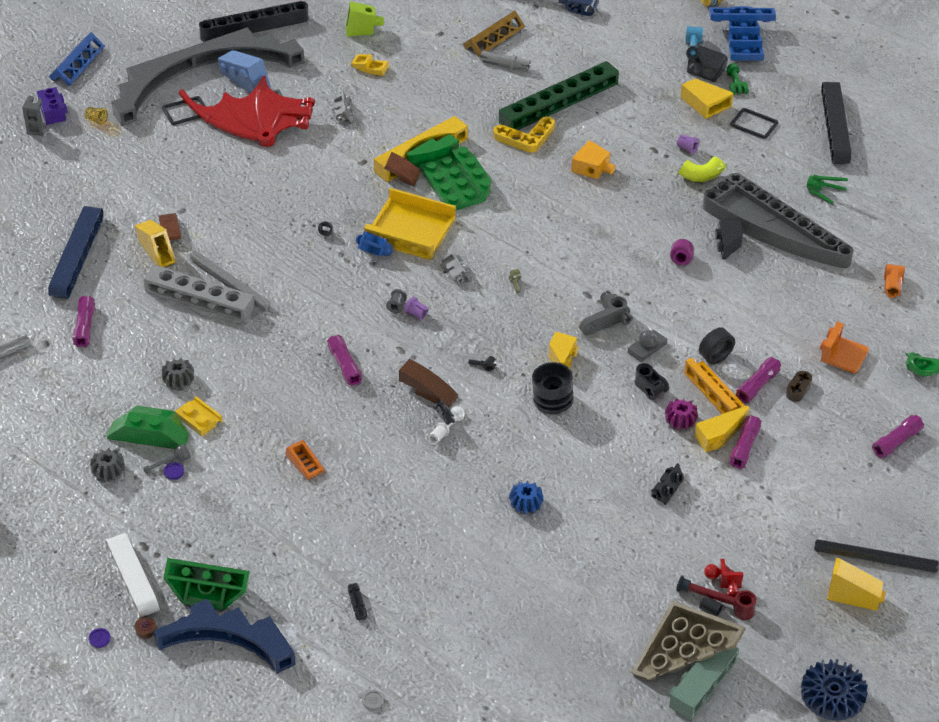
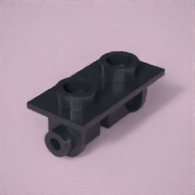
(668, 484)

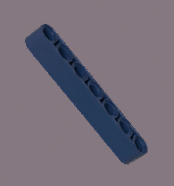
(75, 252)

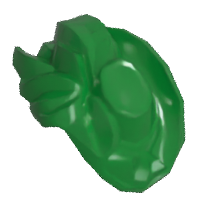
(922, 365)

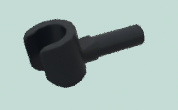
(488, 364)

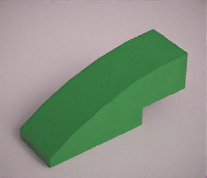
(433, 150)

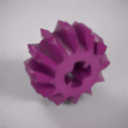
(681, 414)

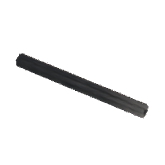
(876, 555)

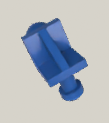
(374, 244)

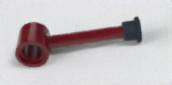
(743, 603)

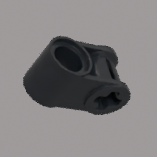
(650, 381)

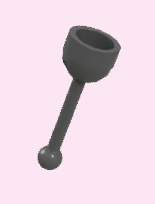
(180, 453)

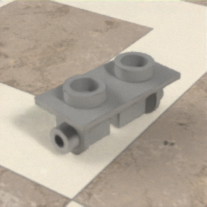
(342, 107)
(452, 261)

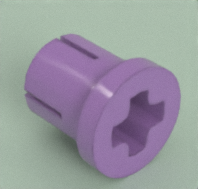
(688, 143)
(416, 308)

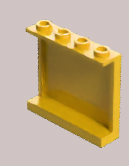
(413, 223)

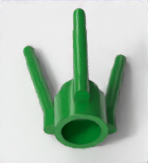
(817, 182)

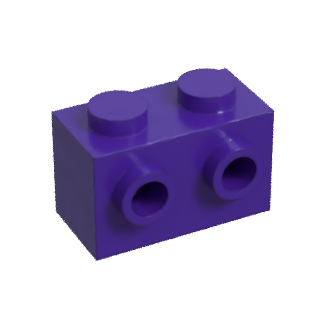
(52, 105)

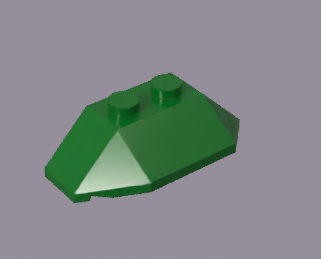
(149, 427)
(199, 581)

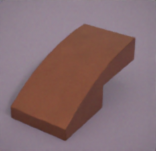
(406, 170)
(170, 223)

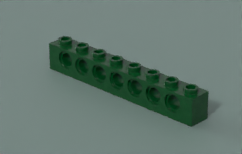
(559, 96)

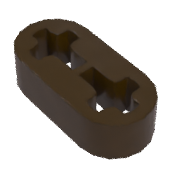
(796, 384)

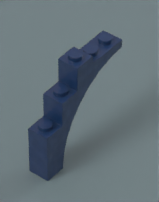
(231, 627)

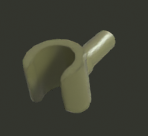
(514, 276)

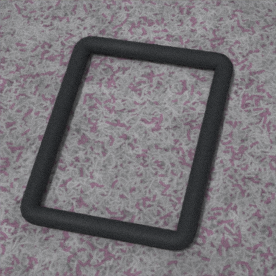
(177, 103)
(750, 131)

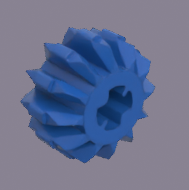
(526, 497)

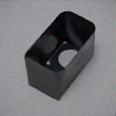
(708, 65)

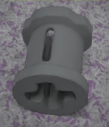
(395, 303)

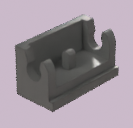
(33, 117)

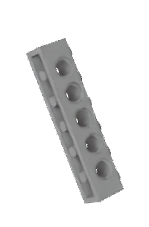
(199, 293)

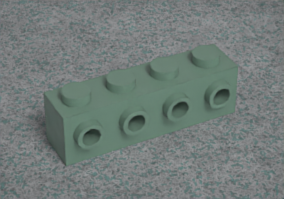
(701, 682)

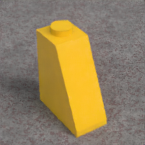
(706, 98)
(155, 242)
(855, 587)

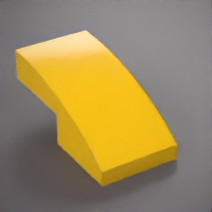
(366, 64)

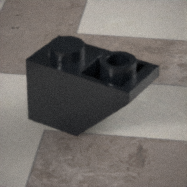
(729, 237)

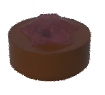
(145, 627)

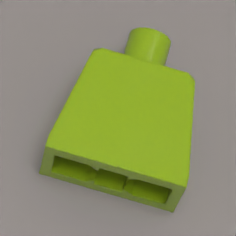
(362, 19)

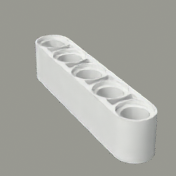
(132, 575)

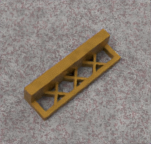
(490, 30)

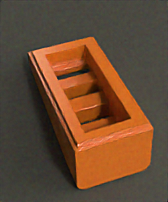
(301, 446)

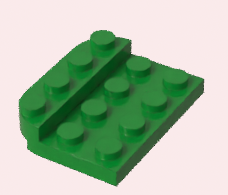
(458, 178)

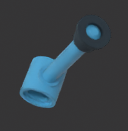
(694, 37)

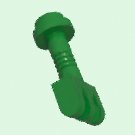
(733, 70)

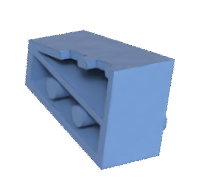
(243, 69)

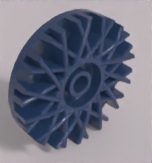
(834, 690)

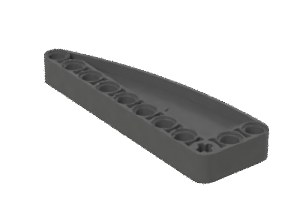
(774, 221)

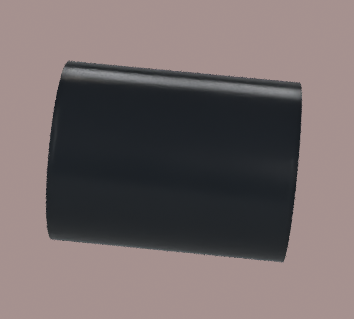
(711, 606)

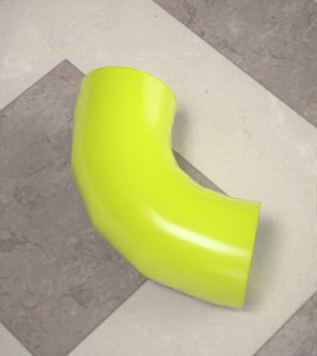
(703, 172)

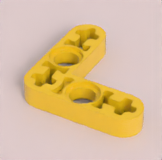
(527, 142)

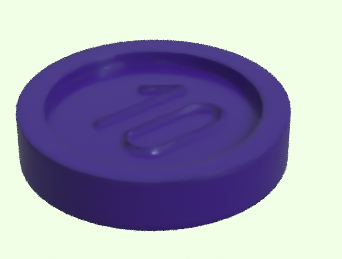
(173, 470)
(99, 638)

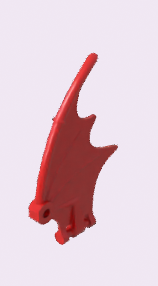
(257, 115)

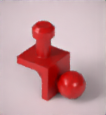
(727, 577)

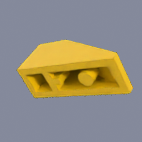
(720, 429)

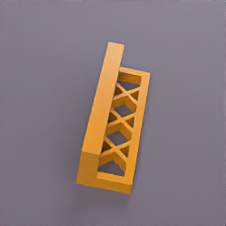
(711, 386)

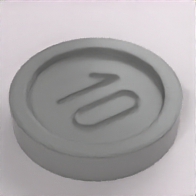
(373, 700)

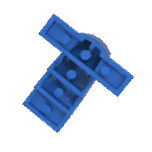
(743, 30)

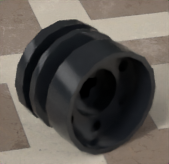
(552, 388)

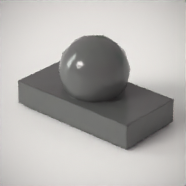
(648, 343)

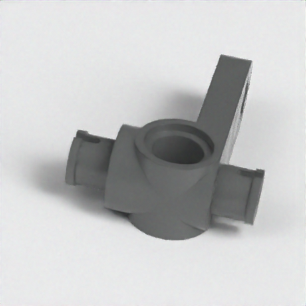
(615, 312)

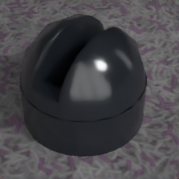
(325, 232)

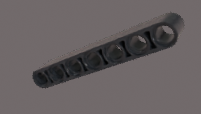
(255, 20)
(836, 123)

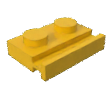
(198, 416)

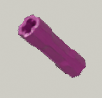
(81, 332)
(349, 369)
(750, 388)
(745, 442)
(888, 443)

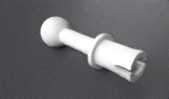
(442, 429)

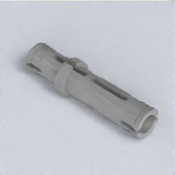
(511, 61)

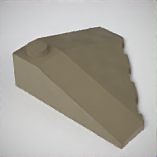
(684, 638)

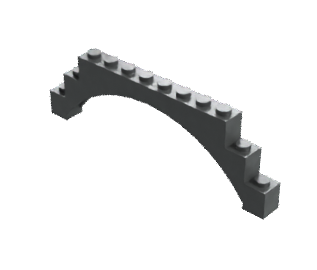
(149, 75)

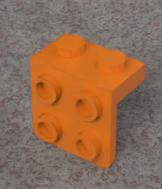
(841, 351)

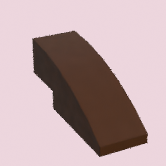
(426, 383)

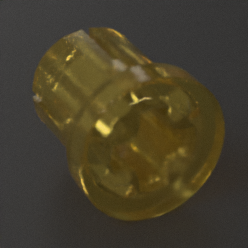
(97, 115)

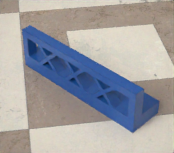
(73, 56)

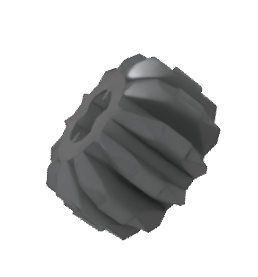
(177, 373)
(107, 464)

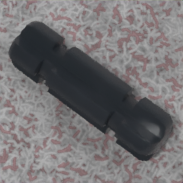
(444, 412)
(357, 601)

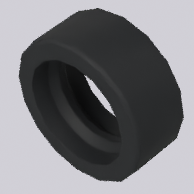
(716, 345)

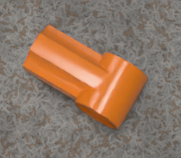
(893, 279)

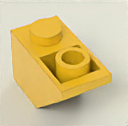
(563, 348)

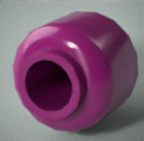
(682, 252)

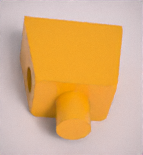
(592, 161)

